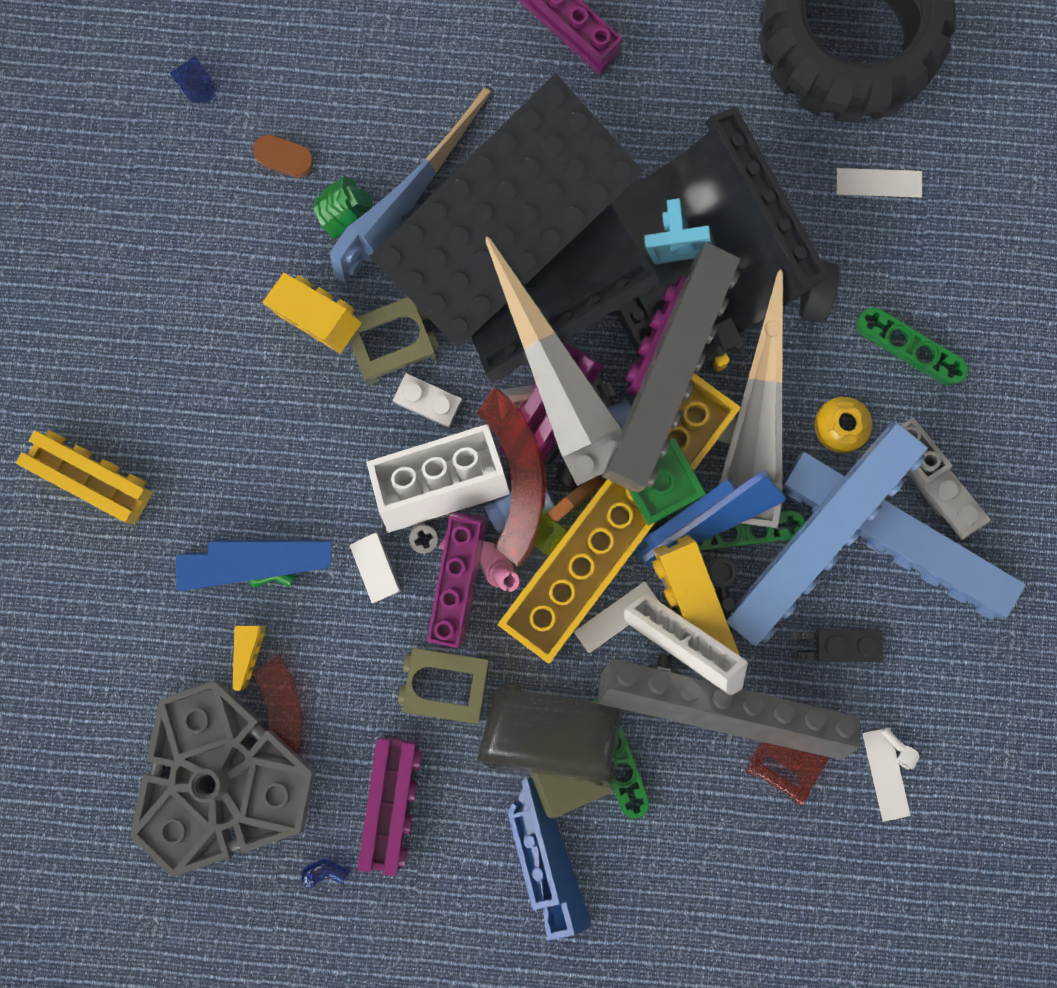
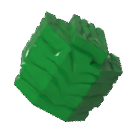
(341, 206)

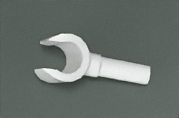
(908, 756)

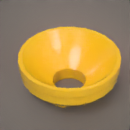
(832, 435)

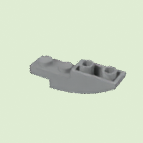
(943, 489)

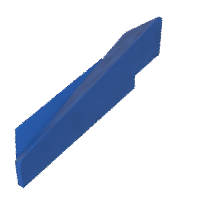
(715, 513)
(249, 560)
(546, 866)

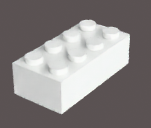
(437, 478)

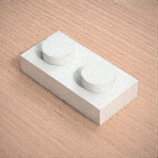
(427, 400)

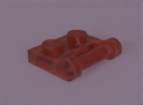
(801, 763)

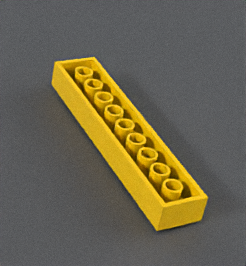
(604, 538)

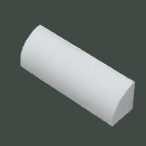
(687, 643)

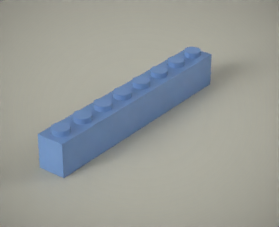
(825, 533)
(913, 544)

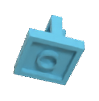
(679, 241)

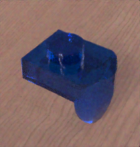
(195, 81)

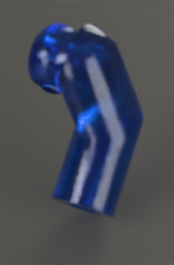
(322, 870)

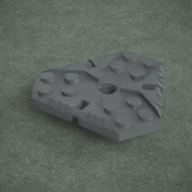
(257, 790)

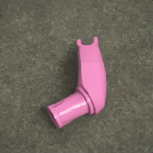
(496, 567)

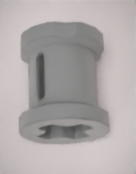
(418, 547)

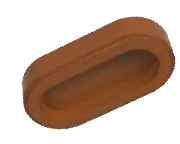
(283, 156)

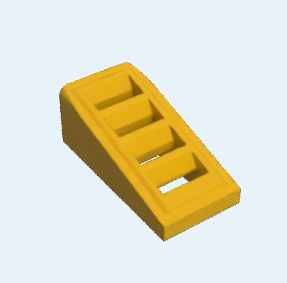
(246, 649)

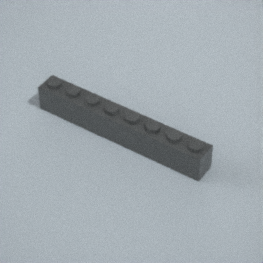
(672, 368)
(740, 714)

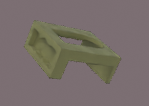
(420, 350)
(426, 658)

